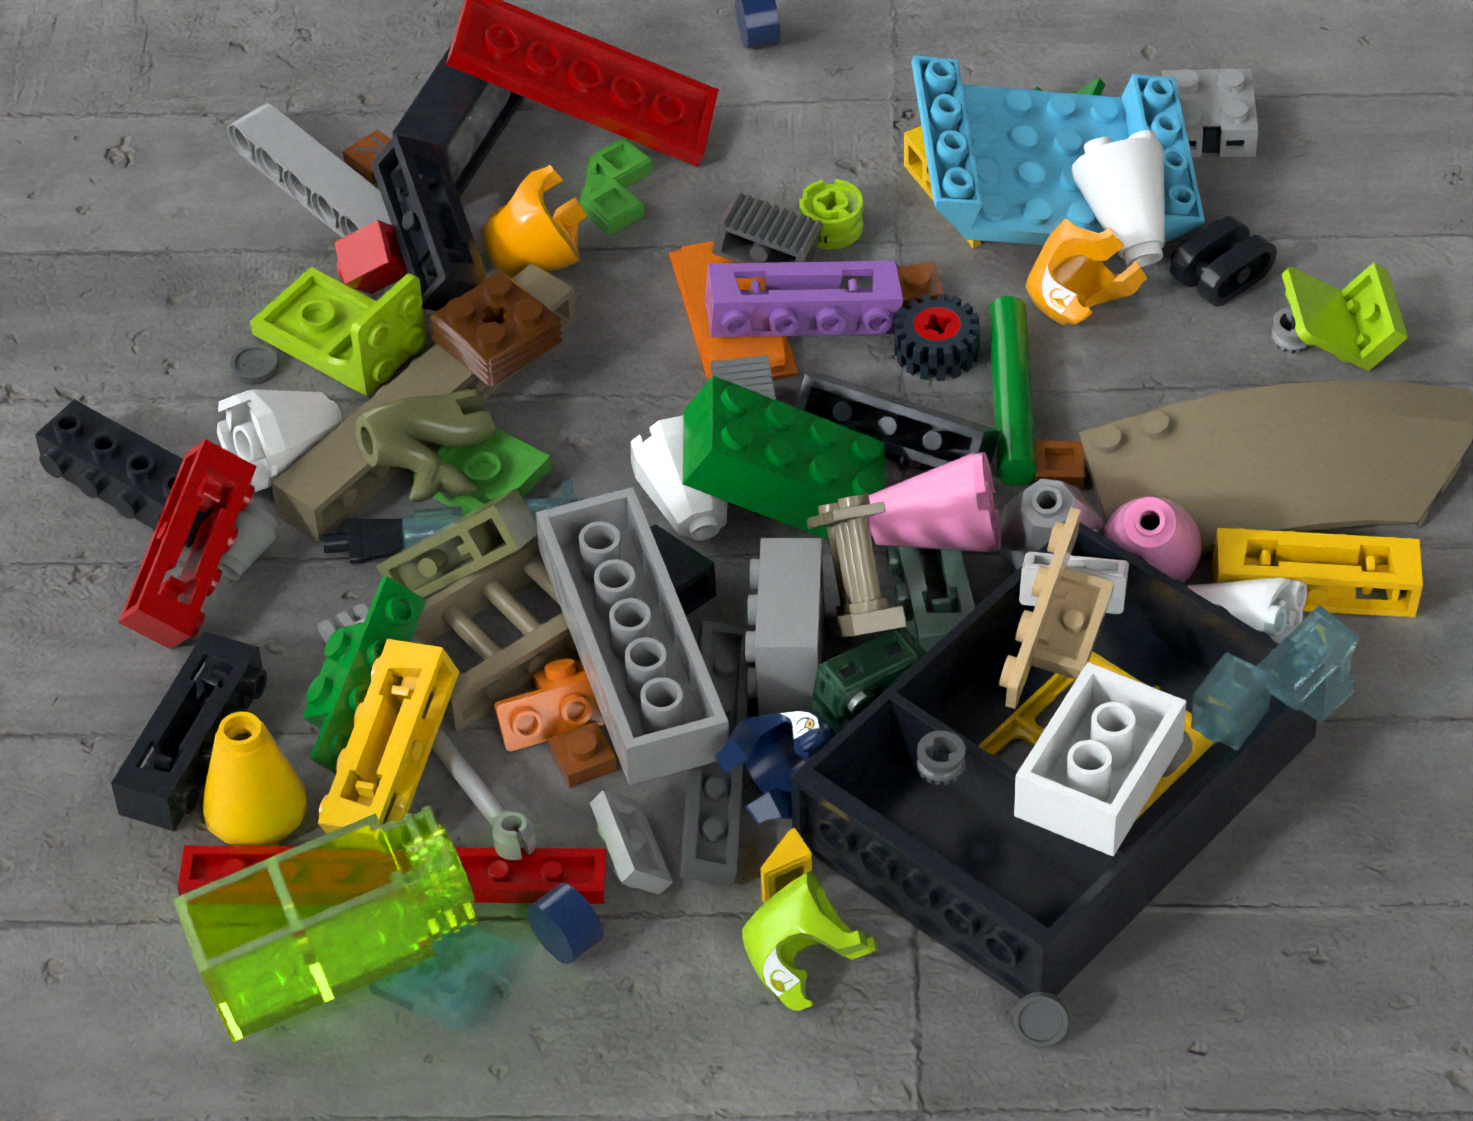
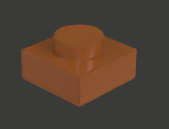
(918, 281)
(582, 754)

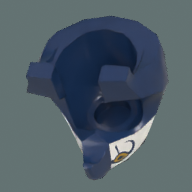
(773, 751)

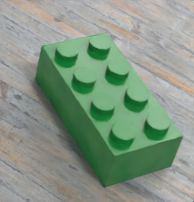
(774, 455)

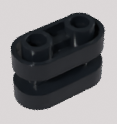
(1222, 260)

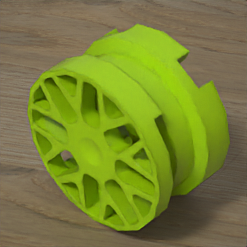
(839, 210)

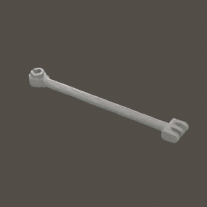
(503, 821)

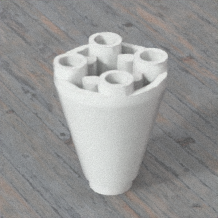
(1126, 192)
(1263, 604)

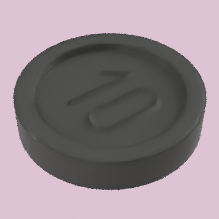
(254, 364)
(1040, 1019)

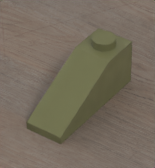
(463, 545)

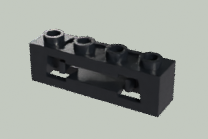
(428, 219)
(165, 791)

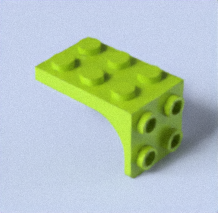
(345, 330)

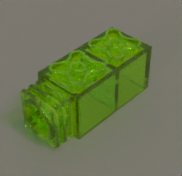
(325, 918)

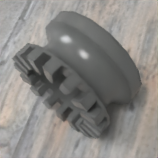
(936, 770)

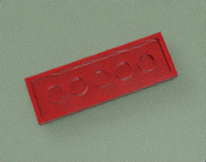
(584, 78)

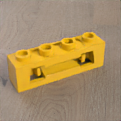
(1328, 565)
(388, 742)

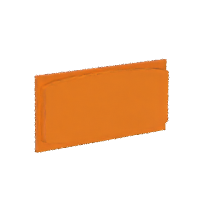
(690, 271)

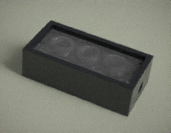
(460, 116)

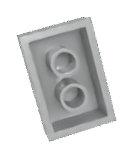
(787, 624)

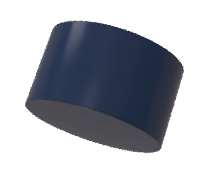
(757, 22)
(564, 923)

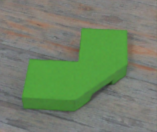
(604, 193)

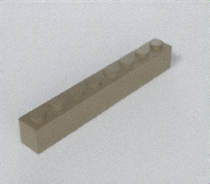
(334, 475)

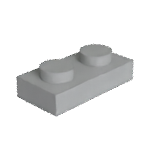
(630, 843)

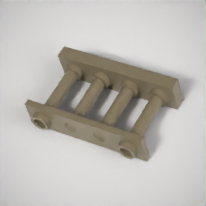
(855, 570)
(506, 669)

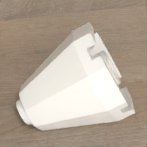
(275, 428)
(659, 471)

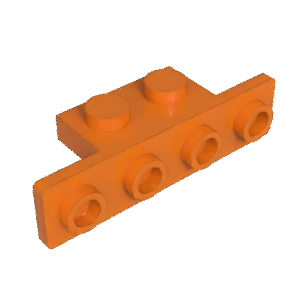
(557, 706)

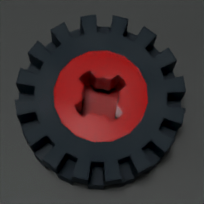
(936, 337)

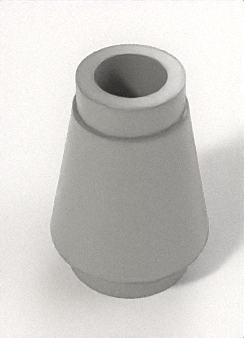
(253, 538)

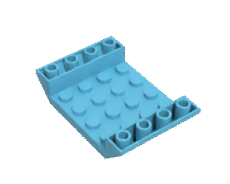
(1008, 153)

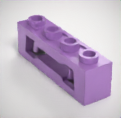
(802, 299)

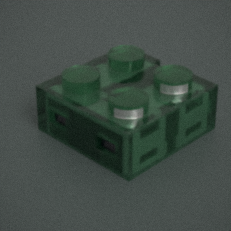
(860, 675)

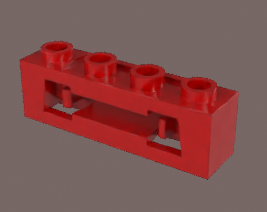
(205, 478)

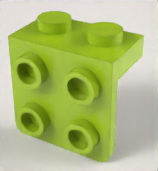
(1352, 323)

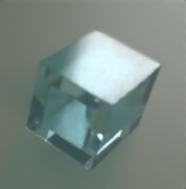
(1231, 701)

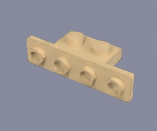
(1065, 618)

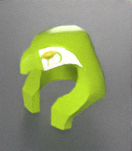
(791, 922)

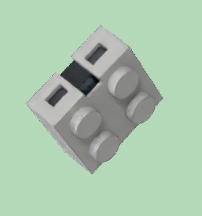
(1218, 110)

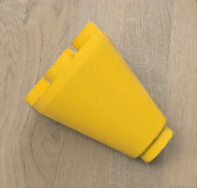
(251, 786)

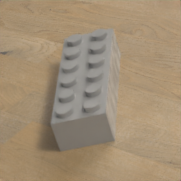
(632, 636)

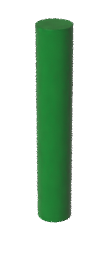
(1012, 391)

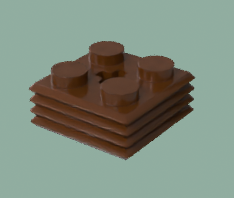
(496, 328)

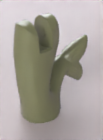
(451, 420)

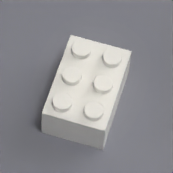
(1099, 758)

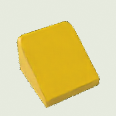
(785, 864)

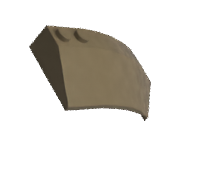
(1288, 455)

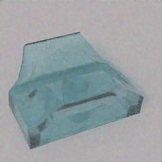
(1314, 665)

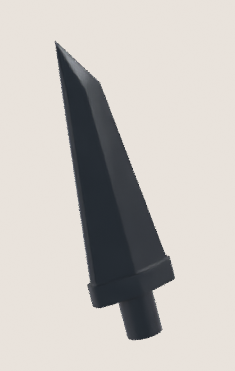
(366, 539)

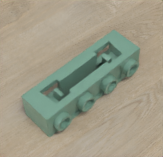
(912, 592)

